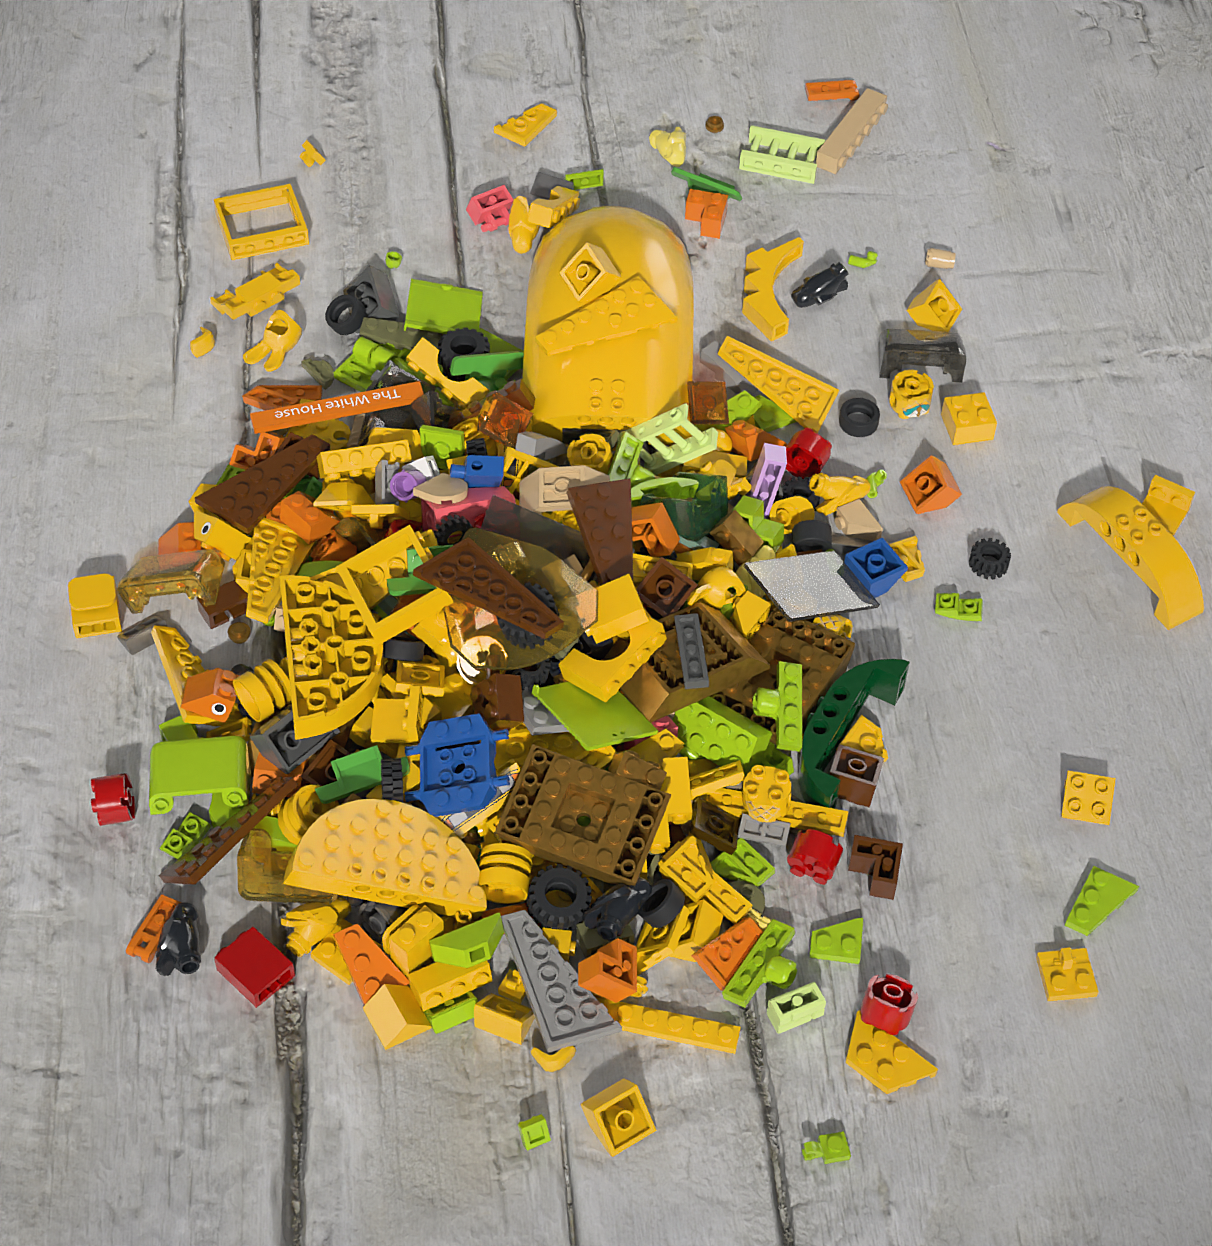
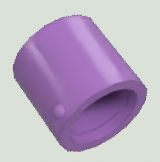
(404, 482)

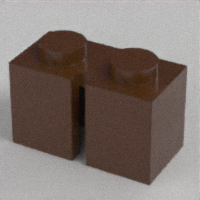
(229, 598)

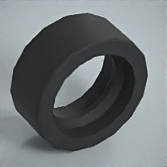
(335, 309)
(859, 405)
(404, 649)
(662, 913)

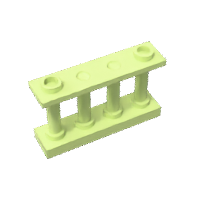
(780, 166)
(676, 454)

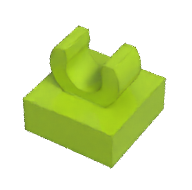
(534, 1132)

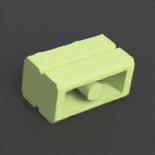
(796, 1007)

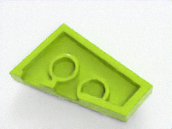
(739, 408)
(1098, 899)

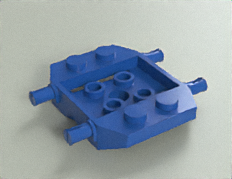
(440, 787)

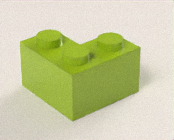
(753, 513)

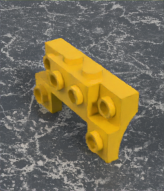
(258, 293)

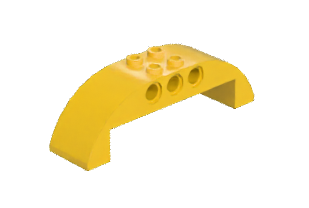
(1144, 547)

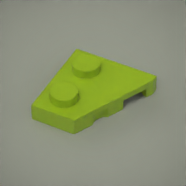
(743, 865)

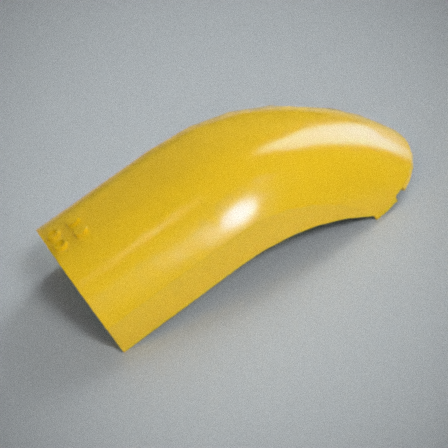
(618, 379)

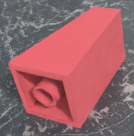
(471, 507)

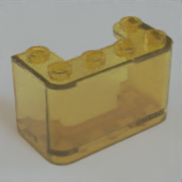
(263, 873)

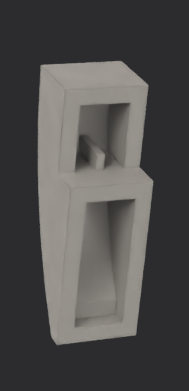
(724, 371)
(539, 445)

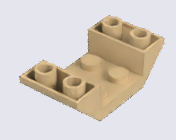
(547, 487)

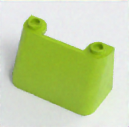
(199, 768)

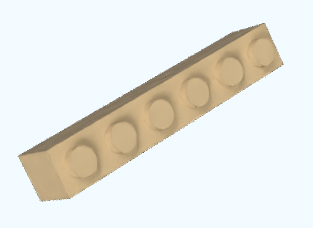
(851, 131)

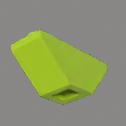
(469, 943)

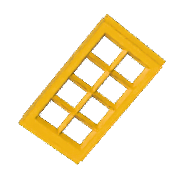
(509, 456)

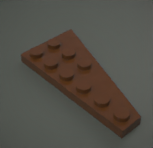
(256, 491)
(605, 526)
(479, 580)
(223, 838)

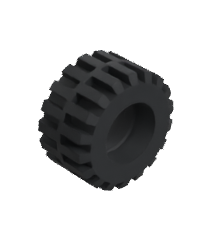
(460, 343)
(523, 637)
(563, 880)

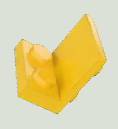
(1168, 502)
(398, 718)

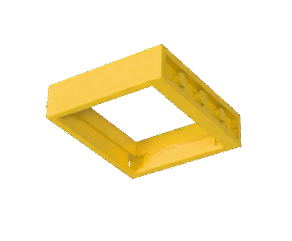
(267, 241)
(409, 614)

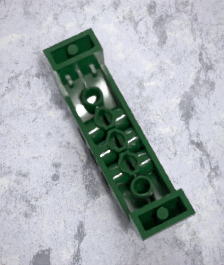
(834, 717)

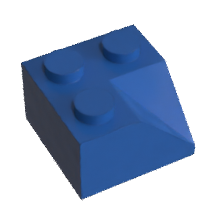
(876, 566)

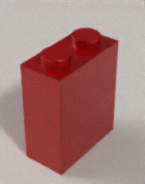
(254, 966)

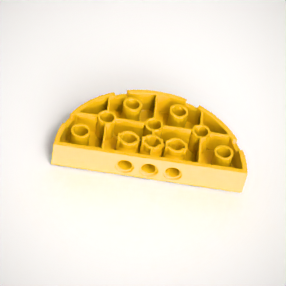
(329, 655)
(389, 857)

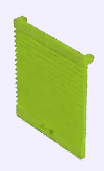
(442, 307)
(591, 719)

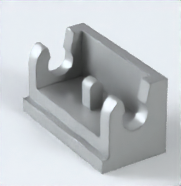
(383, 476)
(765, 832)

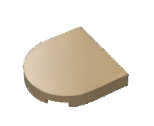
(442, 489)

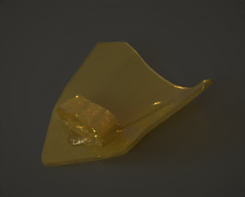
(477, 633)

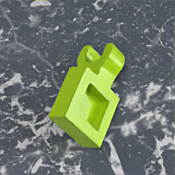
(830, 1147)

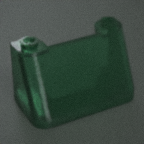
(697, 515)

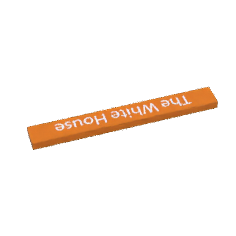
(335, 407)

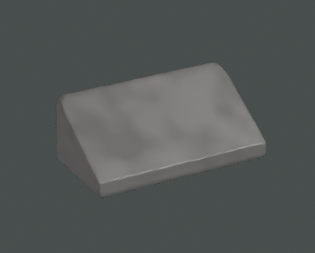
(545, 183)
(844, 545)
(140, 636)

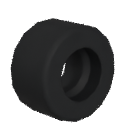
(811, 536)

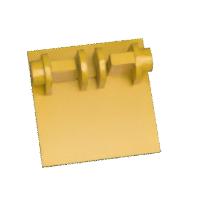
(1088, 797)

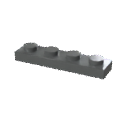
(691, 651)

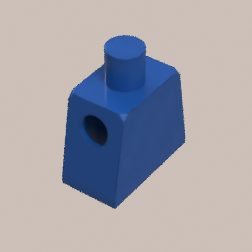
(479, 471)

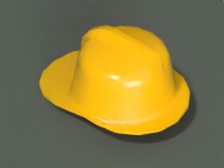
(791, 511)

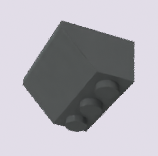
(375, 293)
(278, 743)

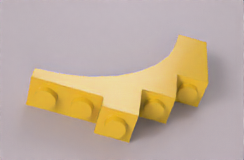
(763, 270)
(430, 713)
(678, 808)

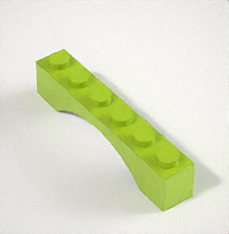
(179, 730)

